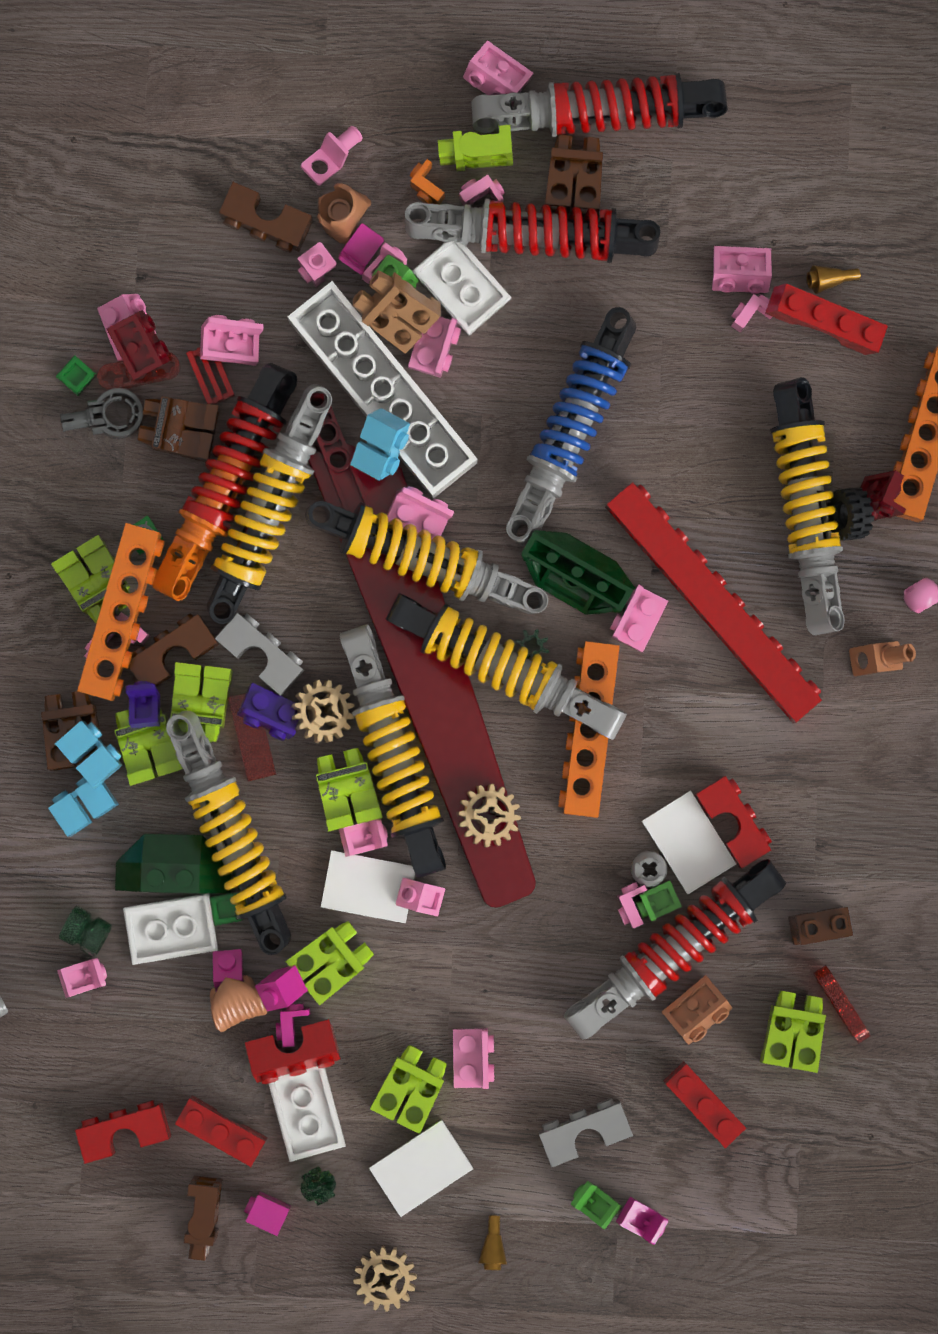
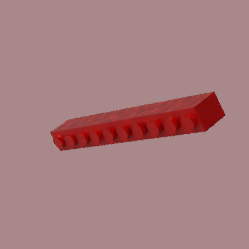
(713, 603)

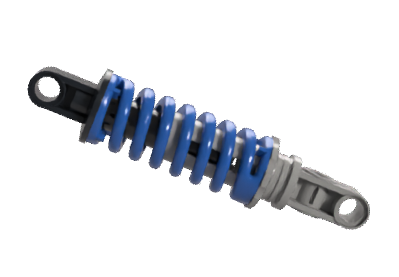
(572, 423)

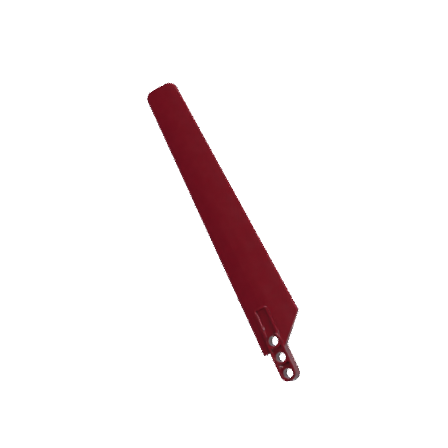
(434, 692)

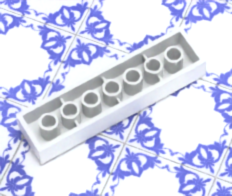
(379, 381)

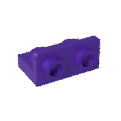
(269, 711)

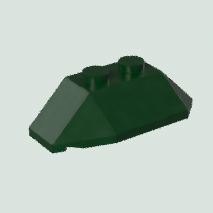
(576, 573)
(170, 866)

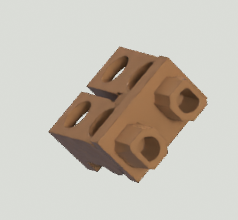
(397, 310)

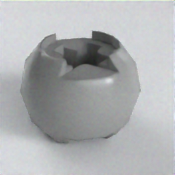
(660, 868)

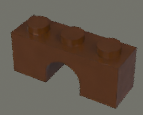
(287, 230)
(191, 634)

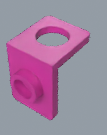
(360, 248)

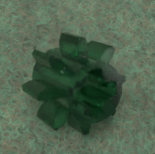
(539, 642)
(318, 1186)

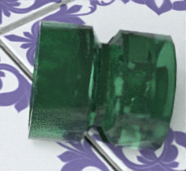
(85, 931)

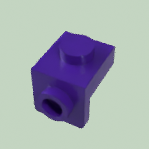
(143, 704)

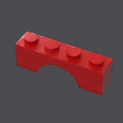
(811, 311)

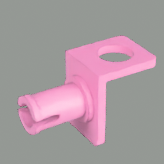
(332, 153)

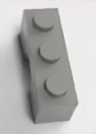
(242, 635)
(560, 1137)

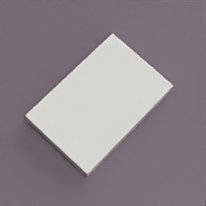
(461, 285)
(689, 842)
(365, 886)
(170, 929)
(307, 1114)
(421, 1168)

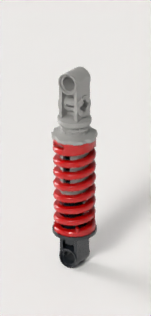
(566, 108)
(536, 230)
(646, 972)

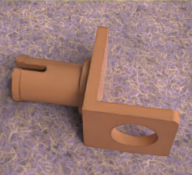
(881, 657)

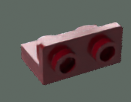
(139, 344)
(882, 490)

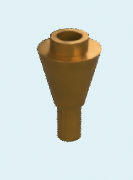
(823, 278)
(493, 1251)

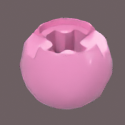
(921, 595)

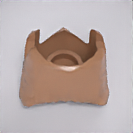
(341, 211)
(235, 1002)

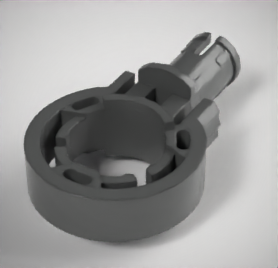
(85, 418)

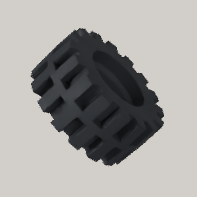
(852, 513)

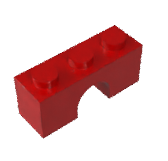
(749, 841)
(317, 1049)
(704, 1104)
(212, 1127)
(97, 1136)

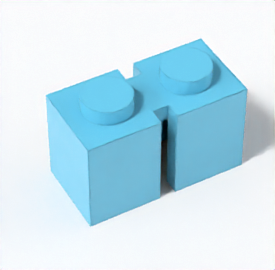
(385, 438)
(79, 743)
(70, 812)

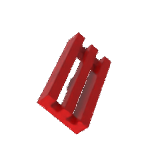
(220, 397)

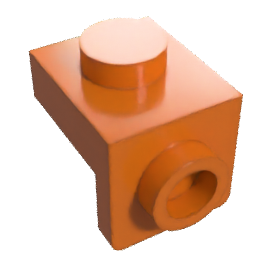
(427, 191)

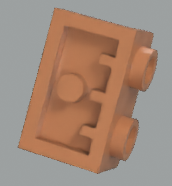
(697, 1010)

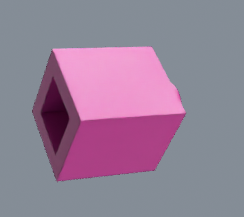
(281, 988)
(266, 1213)

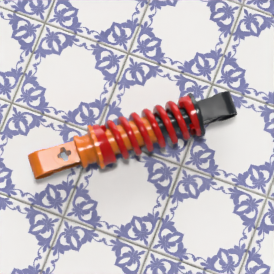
(209, 511)

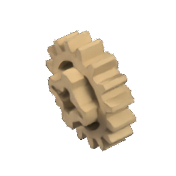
(312, 705)
(489, 828)
(379, 1267)

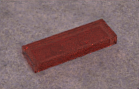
(253, 745)

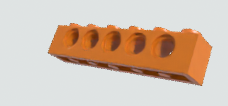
(914, 444)
(132, 539)
(589, 804)

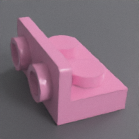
(496, 72)
(741, 269)
(432, 349)
(420, 511)
(639, 618)
(471, 1058)

